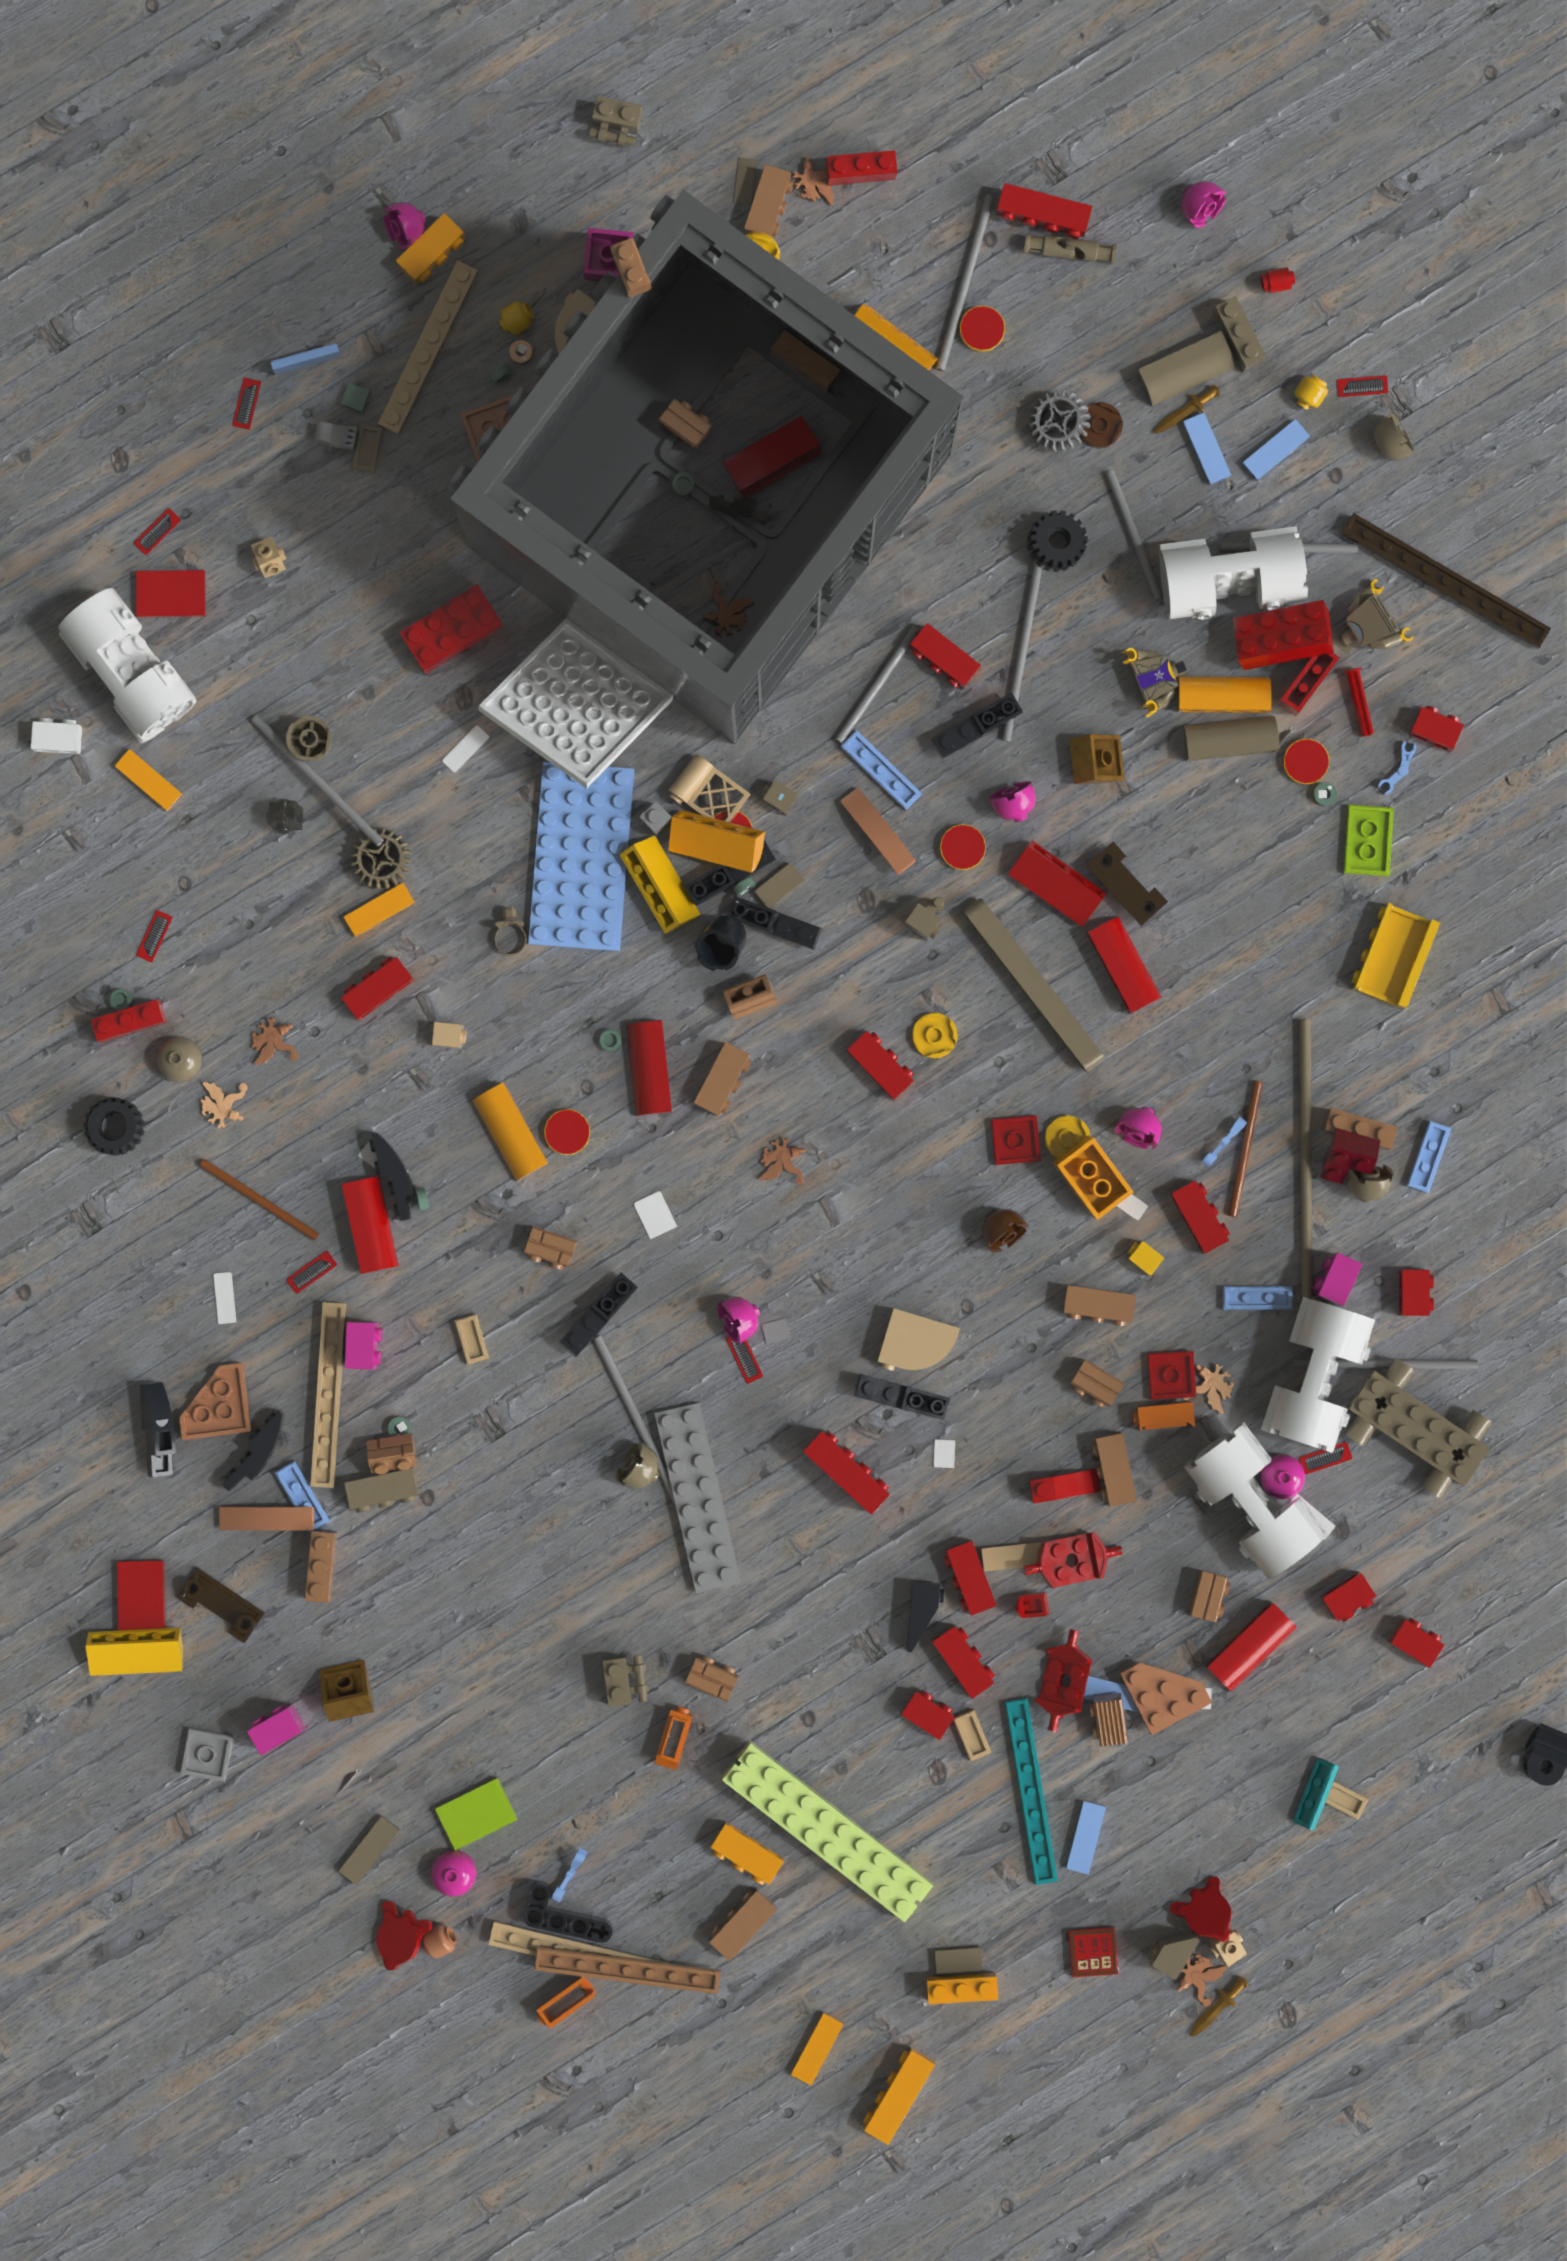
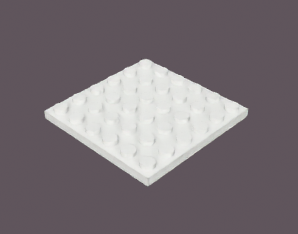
(576, 703)

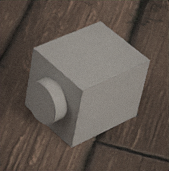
(655, 818)

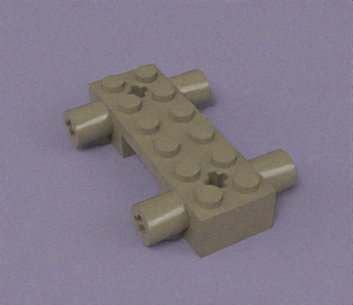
(1418, 1428)

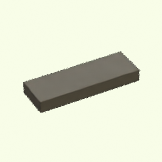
(369, 1850)

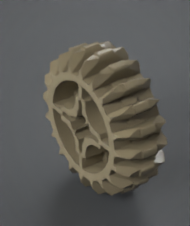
(376, 868)

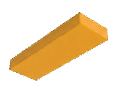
(148, 780)
(379, 909)
(817, 2048)

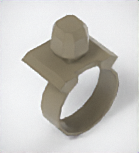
(509, 915)

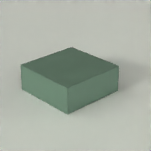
(355, 397)

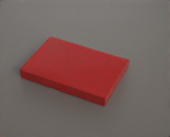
(171, 593)
(141, 1595)

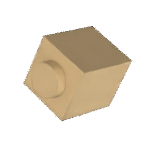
(448, 1035)

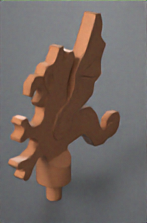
(811, 180)
(724, 616)
(272, 1037)
(783, 1157)
(1194, 1975)

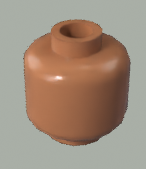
(439, 1941)

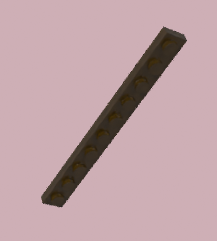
(1446, 581)

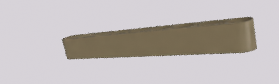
(1033, 985)

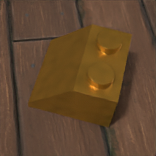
(1096, 759)
(346, 1691)

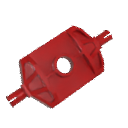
(1089, 1556)
(1053, 1695)

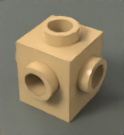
(268, 557)
(1228, 1951)

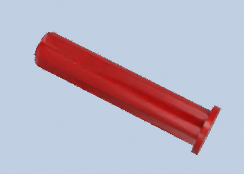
(1360, 702)

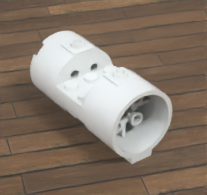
(1195, 579)
(106, 638)
(1331, 1335)
(1277, 1535)

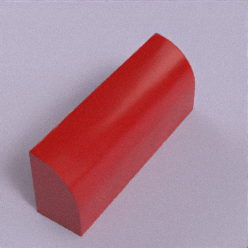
(772, 457)
(1057, 883)
(1124, 965)
(649, 1068)
(370, 1225)
(1251, 1646)

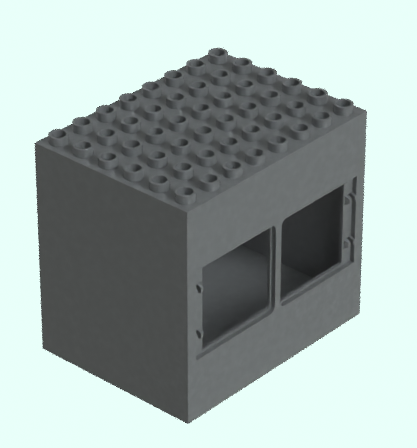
(594, 438)

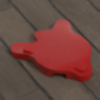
(1207, 1912)
(399, 1935)

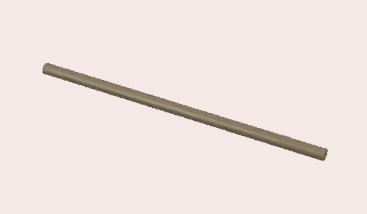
(1305, 1158)

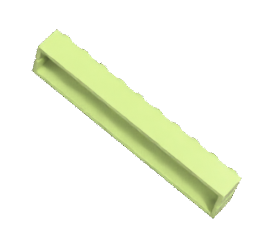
(827, 1831)

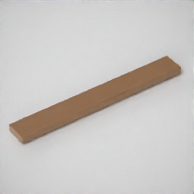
(627, 1970)

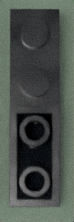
(977, 726)
(723, 878)
(774, 923)
(391, 1165)
(598, 1315)
(902, 1396)
(159, 1429)
(263, 1444)

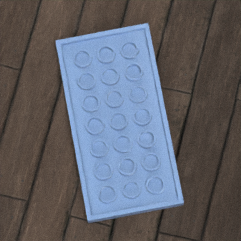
(578, 860)

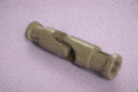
(1052, 247)

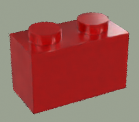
(1436, 728)
(1415, 1292)
(1348, 1597)
(1416, 1642)
(928, 1714)

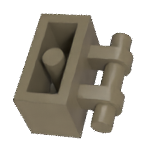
(616, 116)
(924, 921)
(618, 1681)

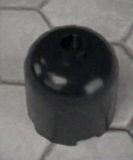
(720, 943)

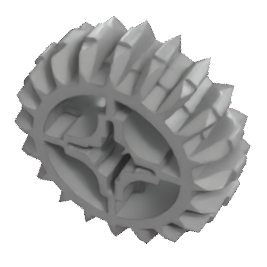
(1050, 425)

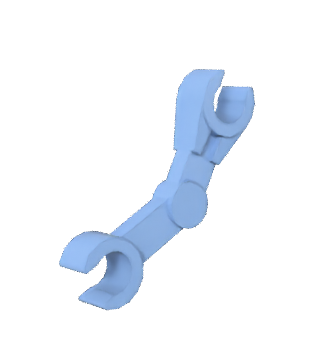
(1402, 771)
(1234, 1129)
(577, 1861)

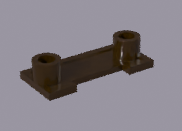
(1124, 885)
(222, 1602)

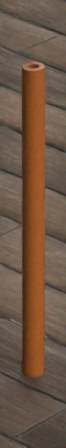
(1245, 1148)
(260, 1200)

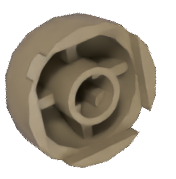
(1391, 439)
(309, 738)
(179, 1059)
(1370, 1187)
(639, 1467)

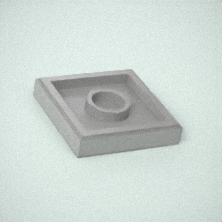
(207, 1754)

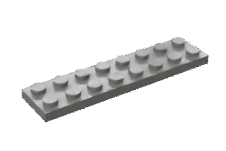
(697, 1498)

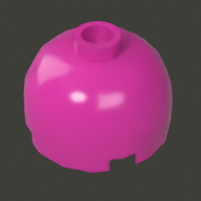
(1202, 201)
(404, 223)
(1014, 802)
(1140, 1127)
(740, 1318)
(1282, 1477)
(453, 1873)

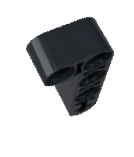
(569, 1918)

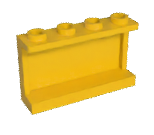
(1395, 955)

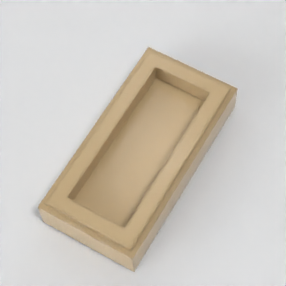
(471, 1339)
(972, 1735)
(1346, 1800)

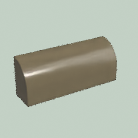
(1186, 368)
(1231, 738)

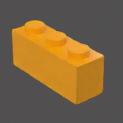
(431, 249)
(746, 1854)
(962, 1988)

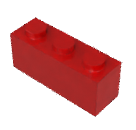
(861, 167)
(944, 657)
(1307, 682)
(377, 987)
(128, 1021)
(881, 1064)
(1200, 1216)
(969, 1578)
(964, 1661)

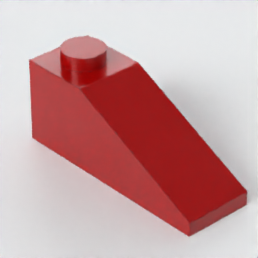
(1064, 1485)

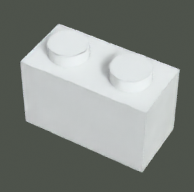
(56, 737)

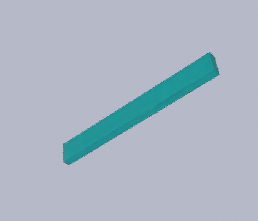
(1031, 1791)

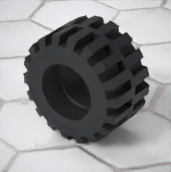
(94, 1126)

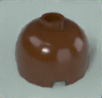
(1002, 1228)

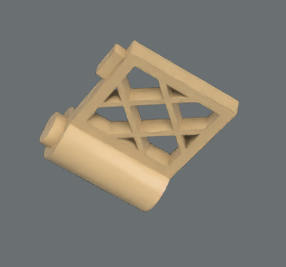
(695, 779)

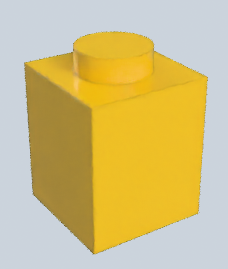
(1144, 1257)

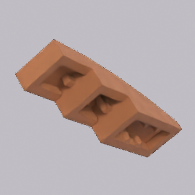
(878, 831)
(266, 1518)

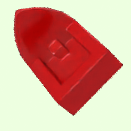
(1032, 1605)

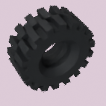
(1045, 552)

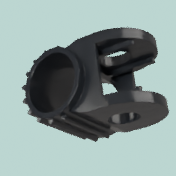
(1548, 1745)

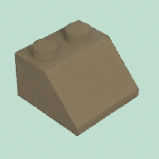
(1173, 1953)

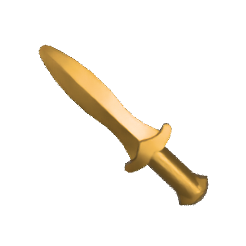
(1194, 405)
(1224, 2001)

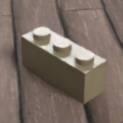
(1239, 334)
(382, 1489)

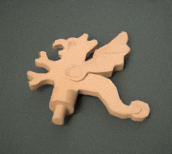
(223, 1107)
(1212, 1382)

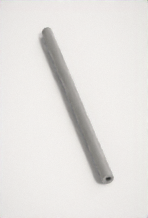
(965, 281)
(1023, 644)
(318, 781)
(1385, 1364)
(632, 1409)

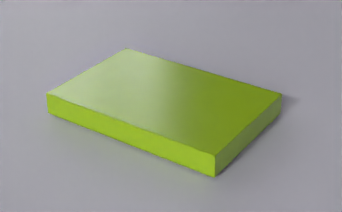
(1368, 840)
(476, 1814)

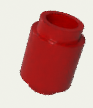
(1277, 280)

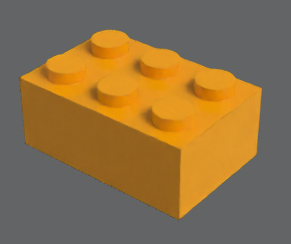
(1092, 1177)

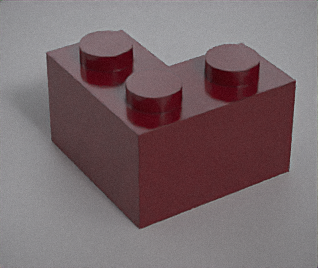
(1347, 1152)

